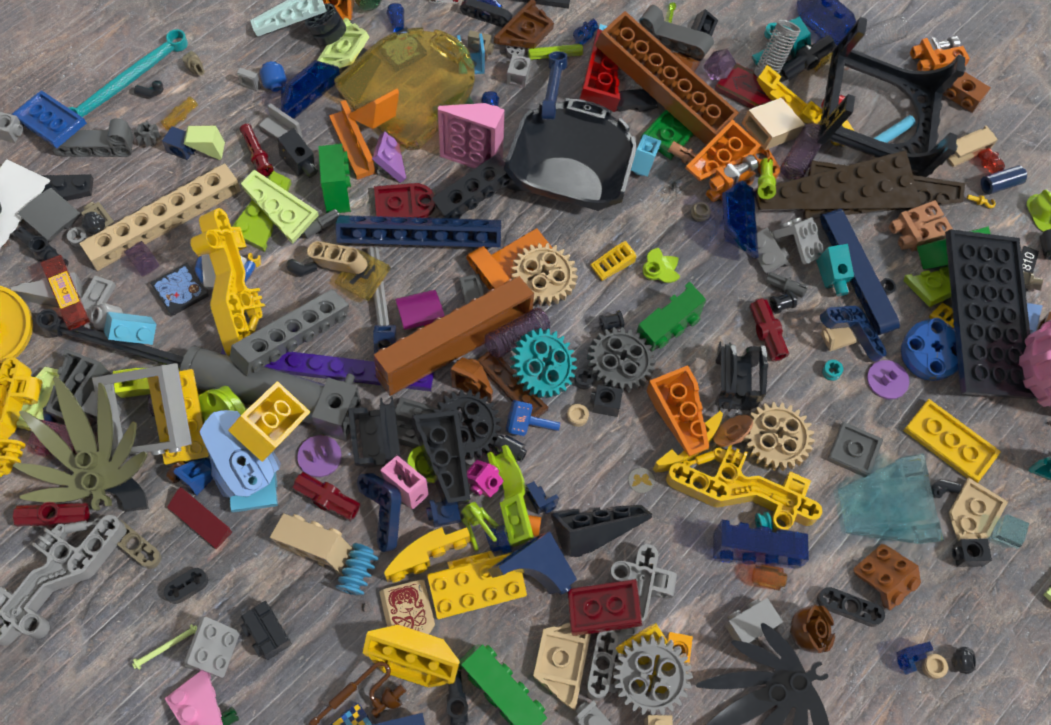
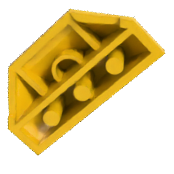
(412, 655)

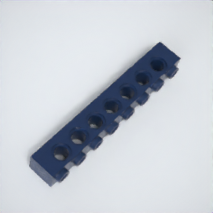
(418, 231)

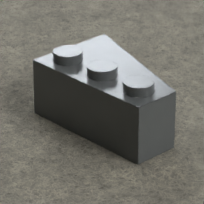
(77, 376)

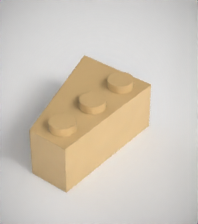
(312, 541)

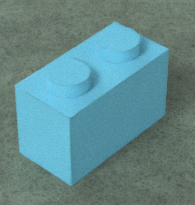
(129, 328)

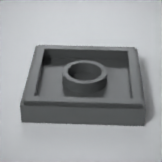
(855, 449)

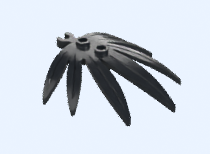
(785, 687)

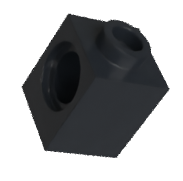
(610, 393)
(979, 548)

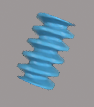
(356, 570)

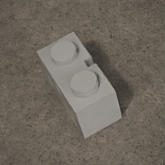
(747, 625)

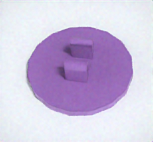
(888, 379)
(319, 456)

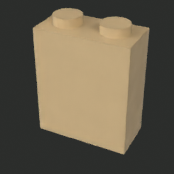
(773, 123)

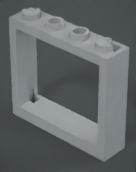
(172, 402)

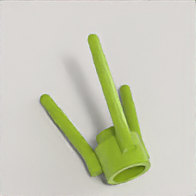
(475, 515)

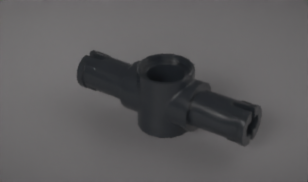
(35, 243)
(457, 695)

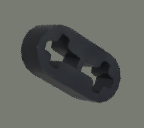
(183, 581)

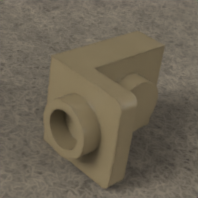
(473, 42)
(98, 208)

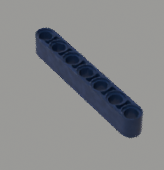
(865, 280)

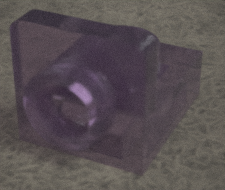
(142, 258)

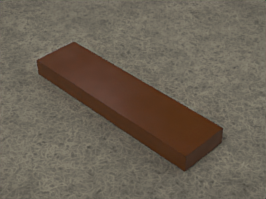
(503, 377)

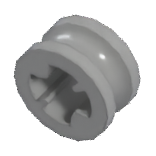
(72, 233)

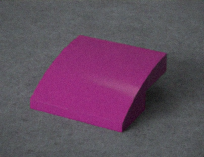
(419, 309)

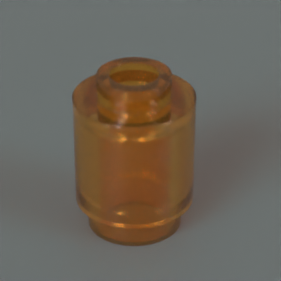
(769, 577)

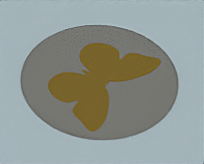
(641, 480)

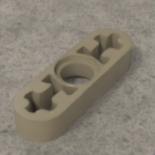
(150, 549)

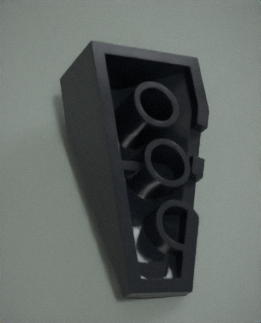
(588, 531)

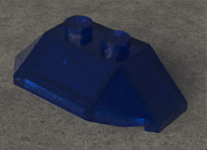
(826, 17)
(307, 87)
(740, 218)

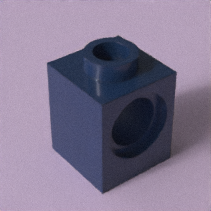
(174, 143)
(383, 332)

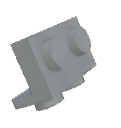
(770, 252)

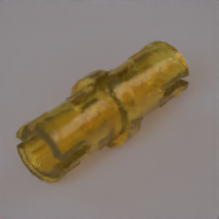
(189, 104)

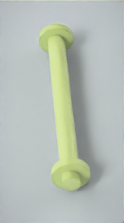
(137, 663)

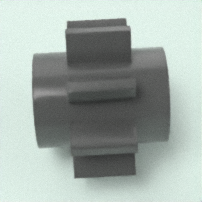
(147, 134)

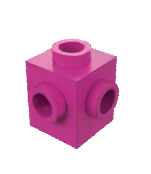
(484, 478)

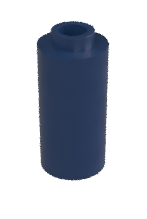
(1003, 179)

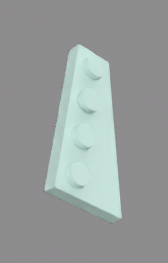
(286, 14)

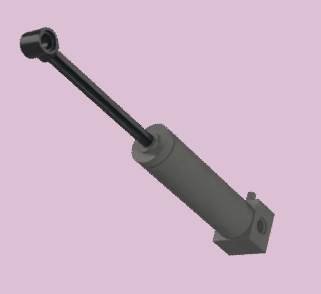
(326, 402)

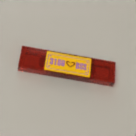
(65, 292)

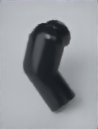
(156, 89)
(300, 269)
(942, 486)

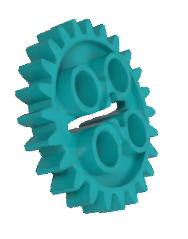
(559, 371)

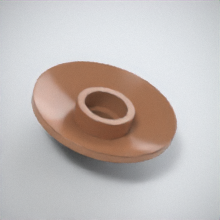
(733, 430)

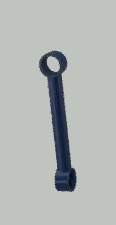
(557, 63)

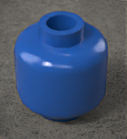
(273, 76)

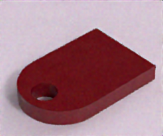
(403, 200)

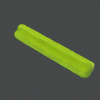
(543, 52)

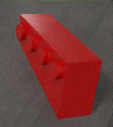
(601, 79)

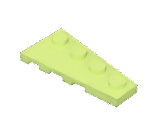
(283, 208)

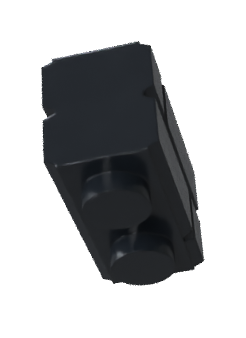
(265, 630)

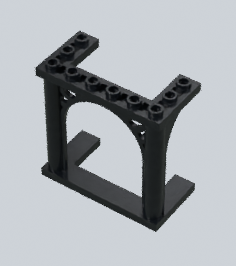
(924, 83)

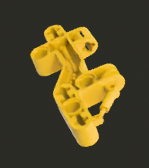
(230, 294)
(16, 390)
(741, 489)

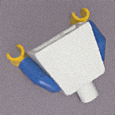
(206, 274)

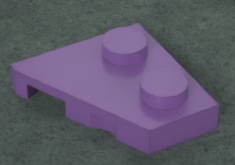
(389, 157)

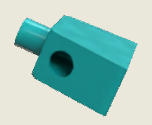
(836, 268)

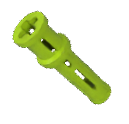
(766, 181)

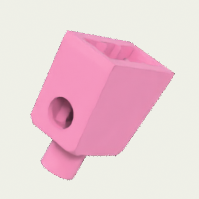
(412, 484)

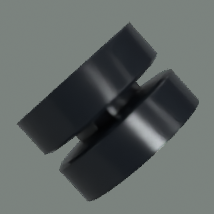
(326, 26)

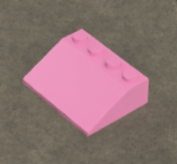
(470, 133)

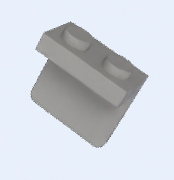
(805, 236)

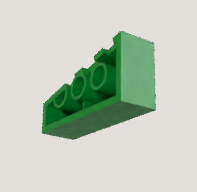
(500, 687)

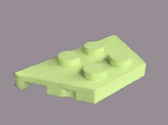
(346, 48)

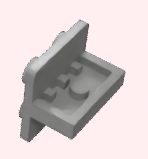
(211, 647)

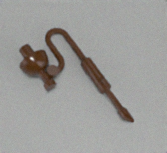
(389, 697)

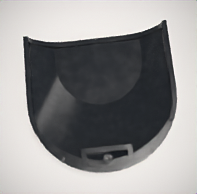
(576, 157)

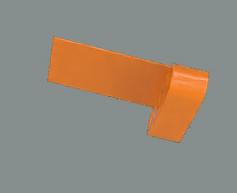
(496, 268)

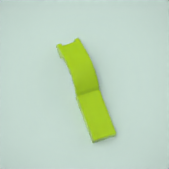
(513, 504)

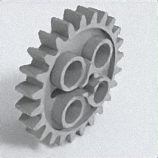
(631, 670)

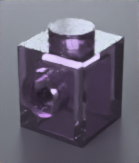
(719, 64)

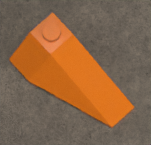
(725, 148)
(680, 407)

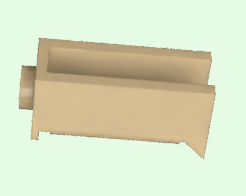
(971, 145)

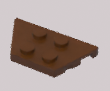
(525, 28)

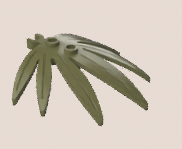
(91, 467)

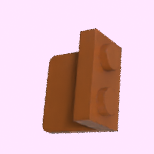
(889, 574)

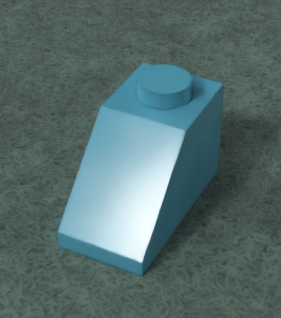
(645, 155)

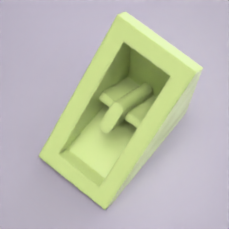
(206, 140)

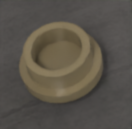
(700, 211)

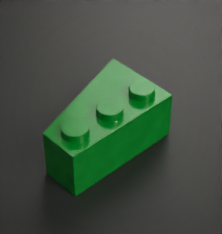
(334, 177)
(935, 253)
(672, 318)

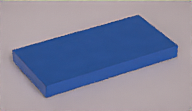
(49, 119)

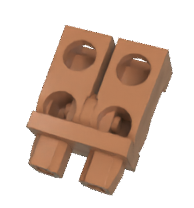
(920, 226)

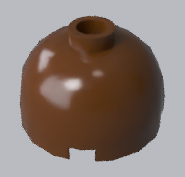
(812, 629)

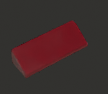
(199, 518)

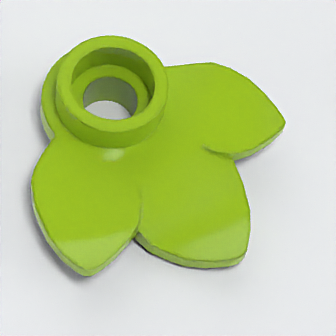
(662, 265)

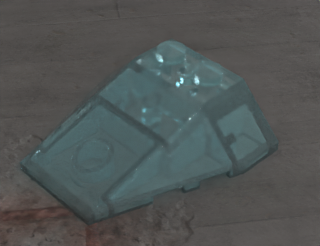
(893, 503)

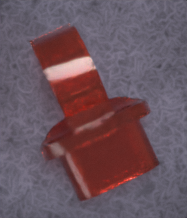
(991, 160)

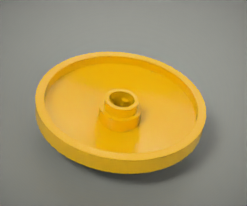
(15, 324)

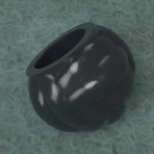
(93, 222)
(964, 660)

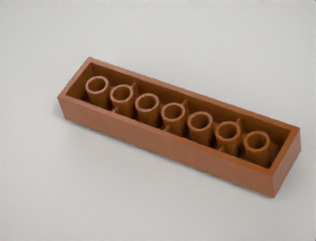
(665, 77)

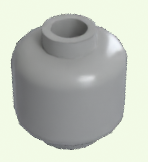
(99, 314)

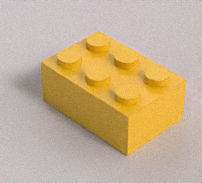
(269, 421)

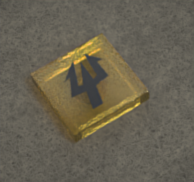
(368, 281)

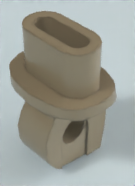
(193, 63)
(1032, 282)

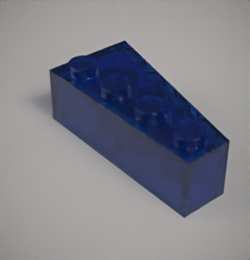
(759, 545)

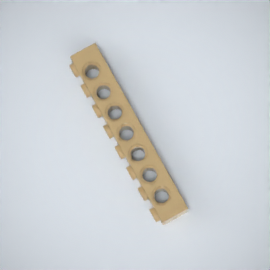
(157, 225)

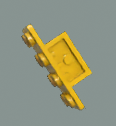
(194, 416)
(471, 587)

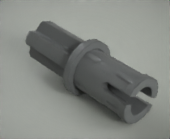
(321, 223)
(787, 284)

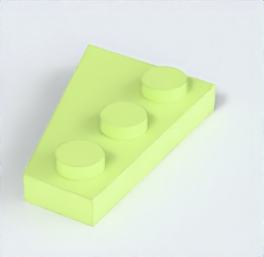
(46, 375)

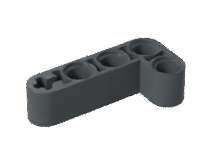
(675, 36)
(113, 142)

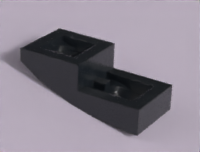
(636, 99)

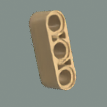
(337, 257)

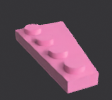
(195, 702)

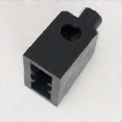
(296, 153)

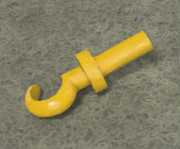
(981, 200)

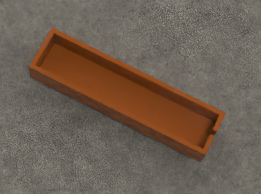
(451, 336)

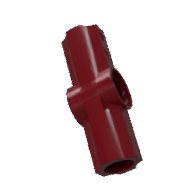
(769, 330)
(326, 496)
(38, 514)

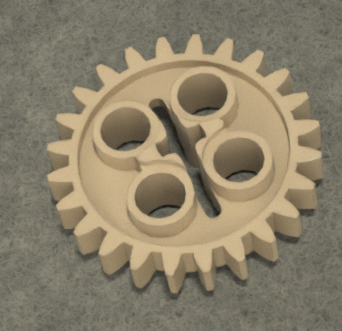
(545, 273)
(777, 454)

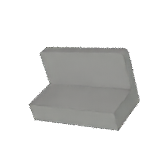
(278, 123)

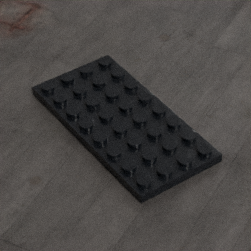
(988, 312)

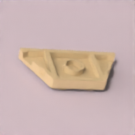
(562, 663)

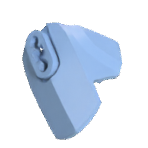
(225, 452)

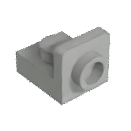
(590, 715)

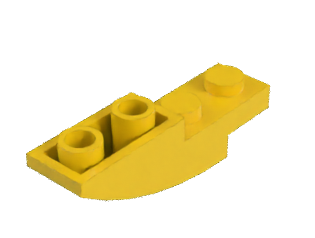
(416, 555)

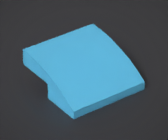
(261, 499)

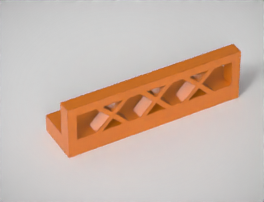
(352, 142)

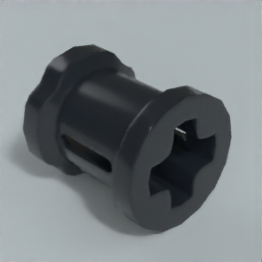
(783, 302)
(614, 320)

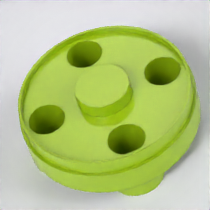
(219, 400)

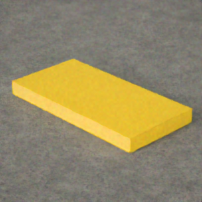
(952, 441)

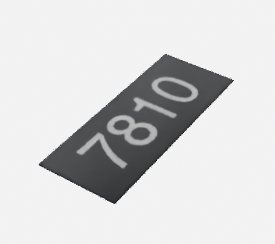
(1029, 259)

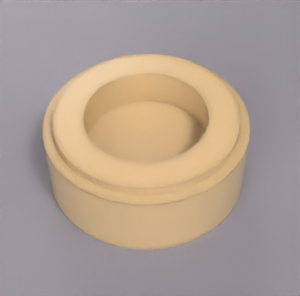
(577, 415)
(935, 666)

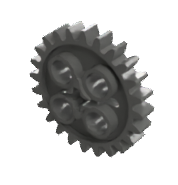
(625, 344)

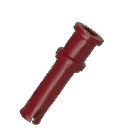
(258, 156)

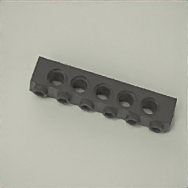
(288, 332)

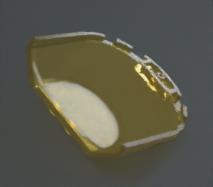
(425, 68)

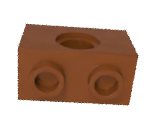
(967, 92)

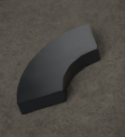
(131, 495)

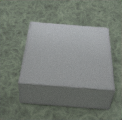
(248, 79)

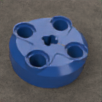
(931, 350)

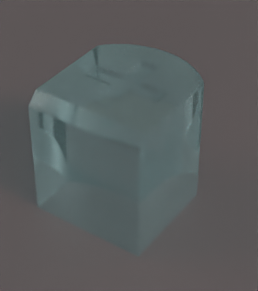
(1010, 531)

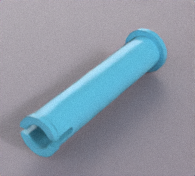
(896, 129)

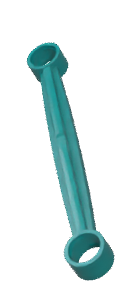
(133, 72)

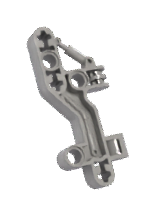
(650, 583)
(22, 605)

